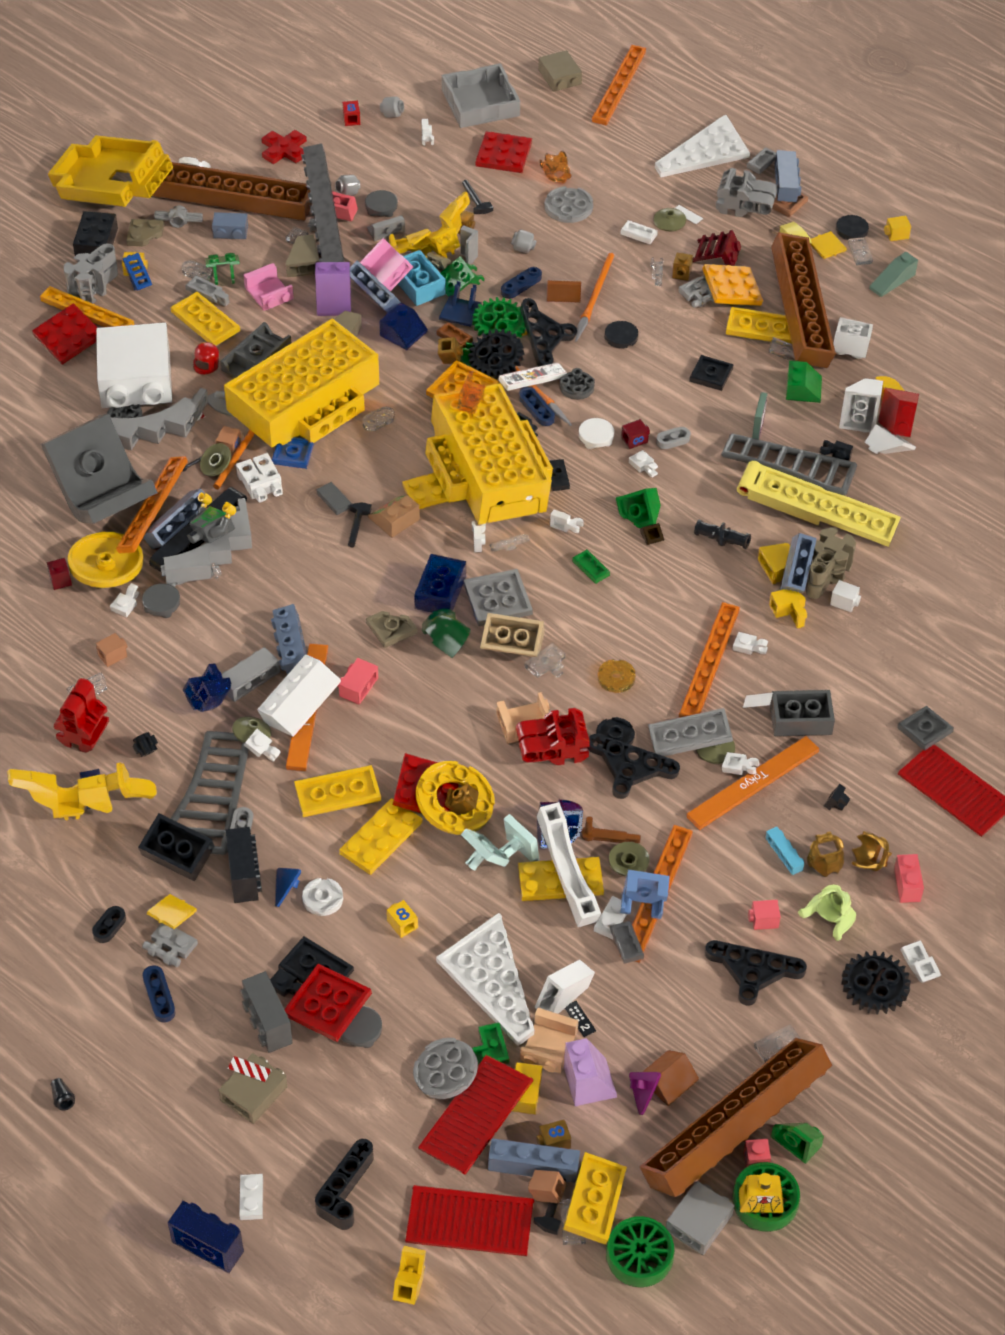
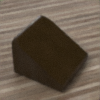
(652, 534)

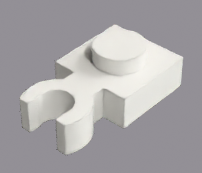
(737, 763)

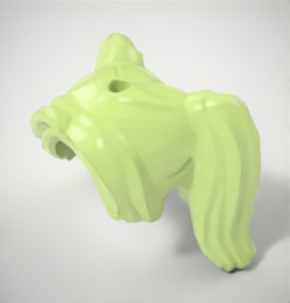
(834, 907)

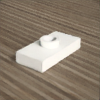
(639, 232)

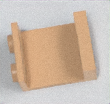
(511, 717)
(549, 1040)

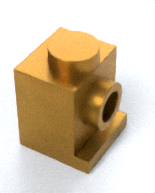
(462, 799)

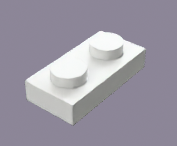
(609, 917)
(251, 1197)

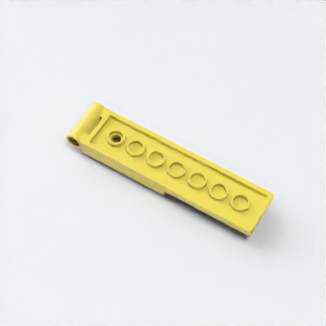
(815, 503)

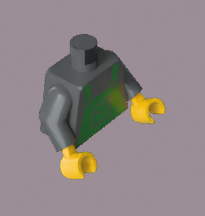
(211, 522)

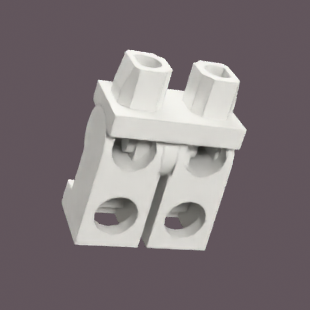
(260, 479)

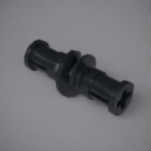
(722, 534)

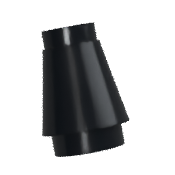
(62, 1095)

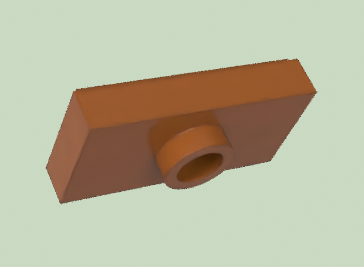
(449, 331)

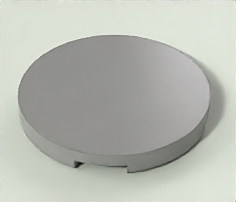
(568, 204)
(445, 1068)

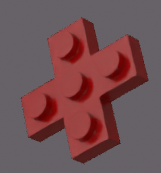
(283, 146)

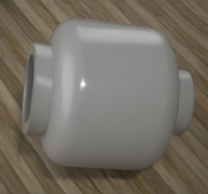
(392, 107)
(347, 185)
(523, 241)

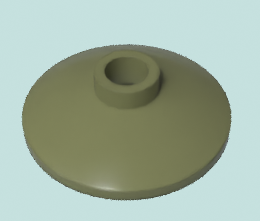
(669, 219)
(215, 459)
(245, 727)
(717, 753)
(628, 852)

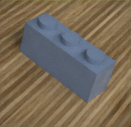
(798, 563)

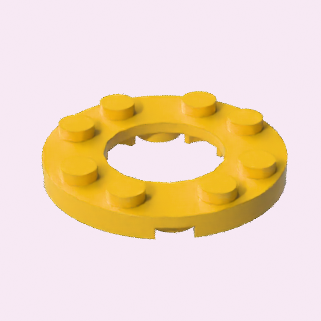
(448, 821)

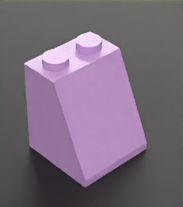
(587, 1073)

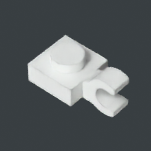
(427, 132)
(643, 462)
(563, 522)
(479, 538)
(125, 603)
(747, 643)
(260, 743)

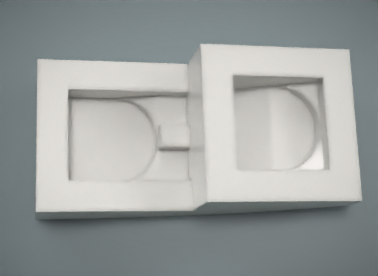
(919, 962)

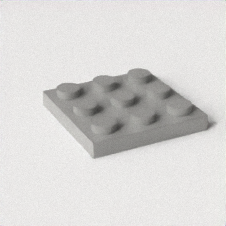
(498, 594)

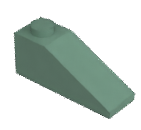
(895, 274)

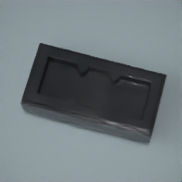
(559, 475)

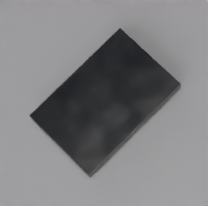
(307, 955)

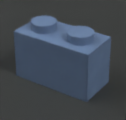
(230, 225)

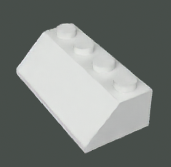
(298, 695)

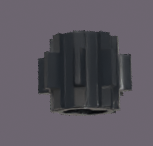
(145, 744)

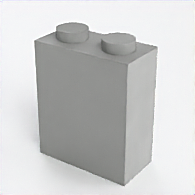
(700, 1217)

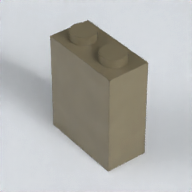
(560, 71)
(251, 1096)

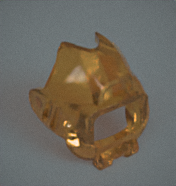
(556, 163)

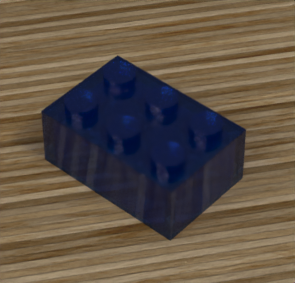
(440, 584)
(206, 1236)

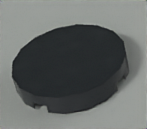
(852, 227)
(621, 334)
(617, 729)

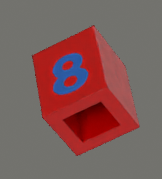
(351, 113)

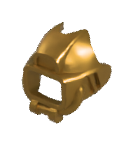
(868, 852)
(829, 862)

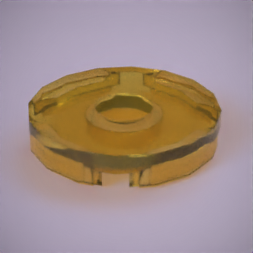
(614, 684)

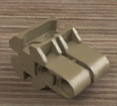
(829, 561)

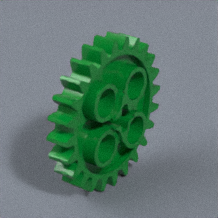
(498, 316)

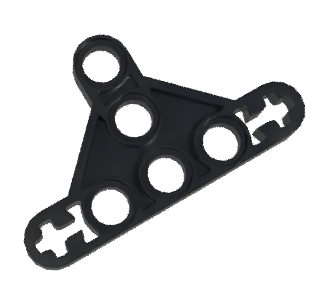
(543, 326)
(639, 767)
(743, 966)

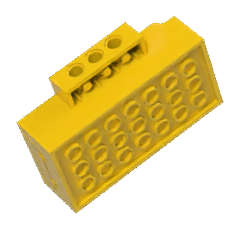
(305, 386)
(488, 457)

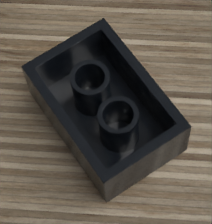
(94, 231)
(176, 847)
(243, 864)

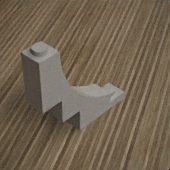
(174, 420)
(197, 562)

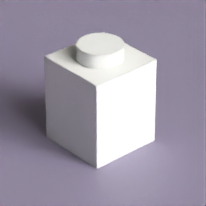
(845, 596)

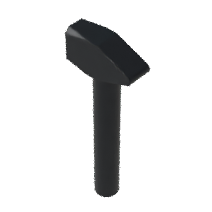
(481, 208)
(360, 509)
(548, 1222)

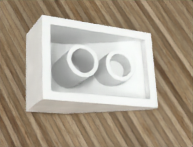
(852, 338)

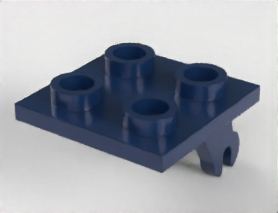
(460, 310)

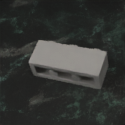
(251, 673)

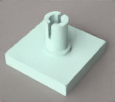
(519, 839)
(484, 850)

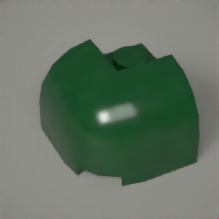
(446, 631)

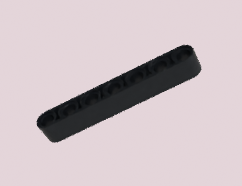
(180, 543)

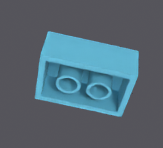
(423, 280)

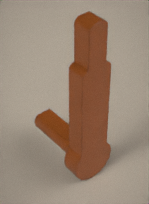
(590, 833)

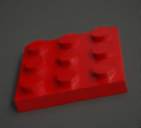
(503, 152)
(67, 333)
(410, 773)
(327, 1002)

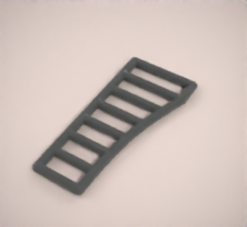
(800, 454)
(198, 781)

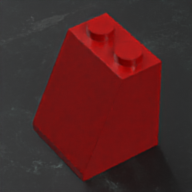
(898, 411)

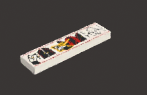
(532, 376)

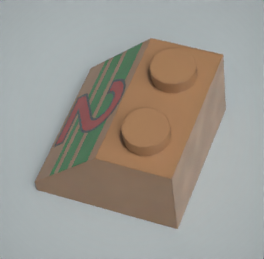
(396, 515)

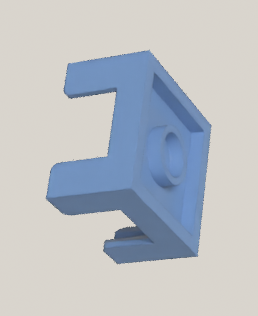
(647, 889)

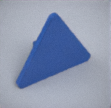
(285, 880)

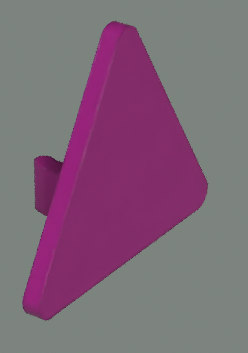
(643, 1087)

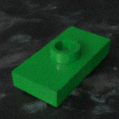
(591, 566)

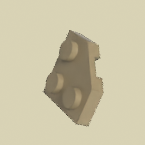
(144, 230)
(391, 628)

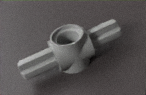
(178, 216)

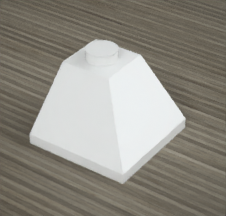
(885, 442)

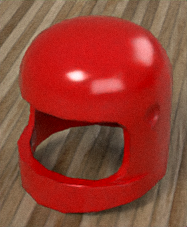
(207, 353)

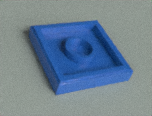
(294, 453)

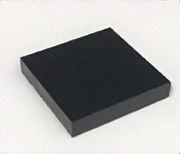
(711, 372)

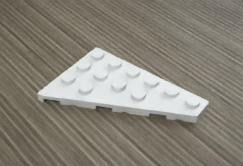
(710, 147)
(487, 973)

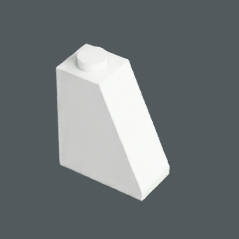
(564, 987)

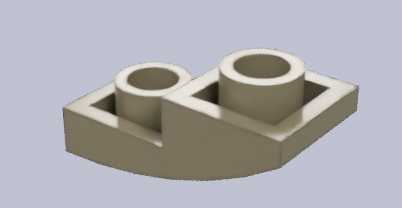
(438, 261)

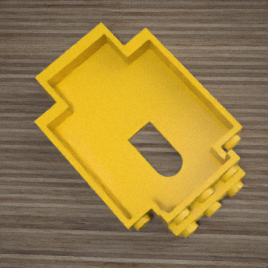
(87, 170)

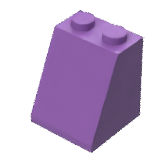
(332, 288)

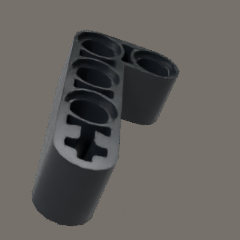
(348, 1180)

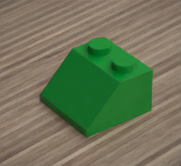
(803, 383)

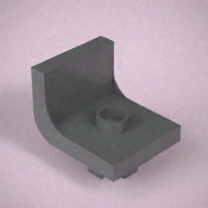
(95, 471)

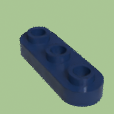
(521, 282)
(536, 406)
(157, 987)

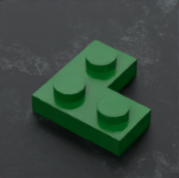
(492, 1044)

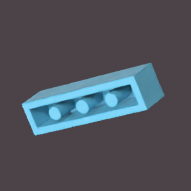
(784, 850)

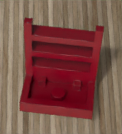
(726, 247)

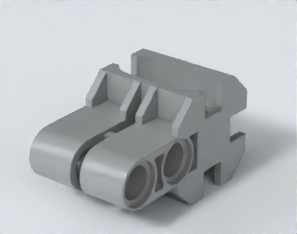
(745, 194)
(93, 269)

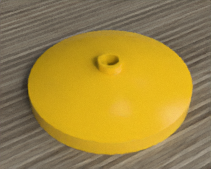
(98, 564)

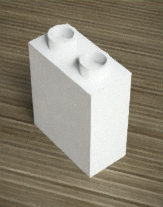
(133, 365)

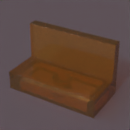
(470, 395)

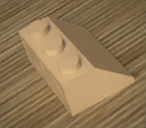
(512, 635)

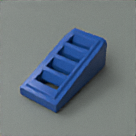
(145, 276)

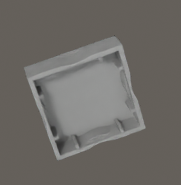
(480, 95)

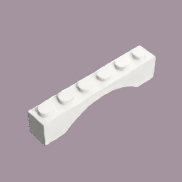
(579, 896)

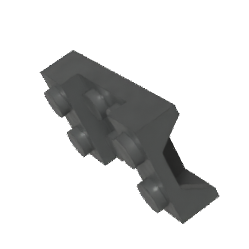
(242, 356)

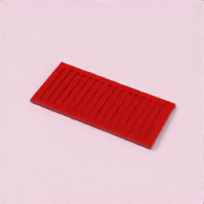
(955, 789)
(475, 1115)
(469, 1220)

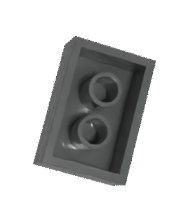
(802, 713)
(266, 1012)

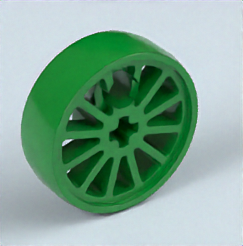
(791, 1193)
(651, 1254)

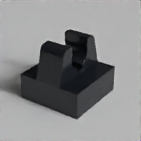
(837, 798)

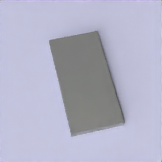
(690, 732)

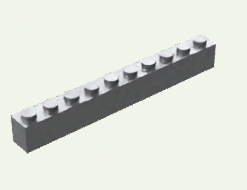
(323, 204)

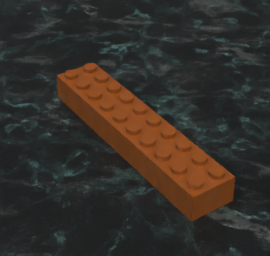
(236, 191)
(802, 300)
(735, 1117)

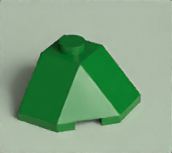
(640, 507)
(798, 1139)

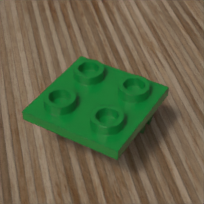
(229, 258)
(459, 271)

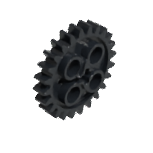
(496, 353)
(858, 973)

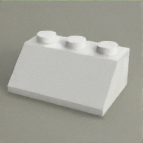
(861, 405)

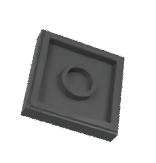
(925, 728)

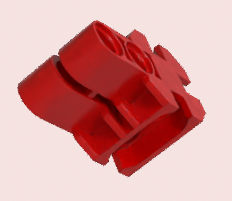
(81, 717)
(554, 738)

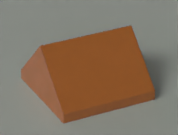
(564, 291)
(676, 1075)

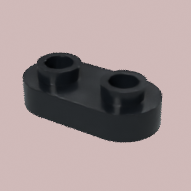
(108, 925)

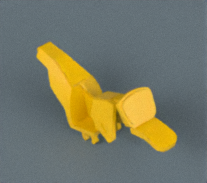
(440, 241)
(87, 792)

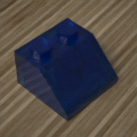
(402, 326)

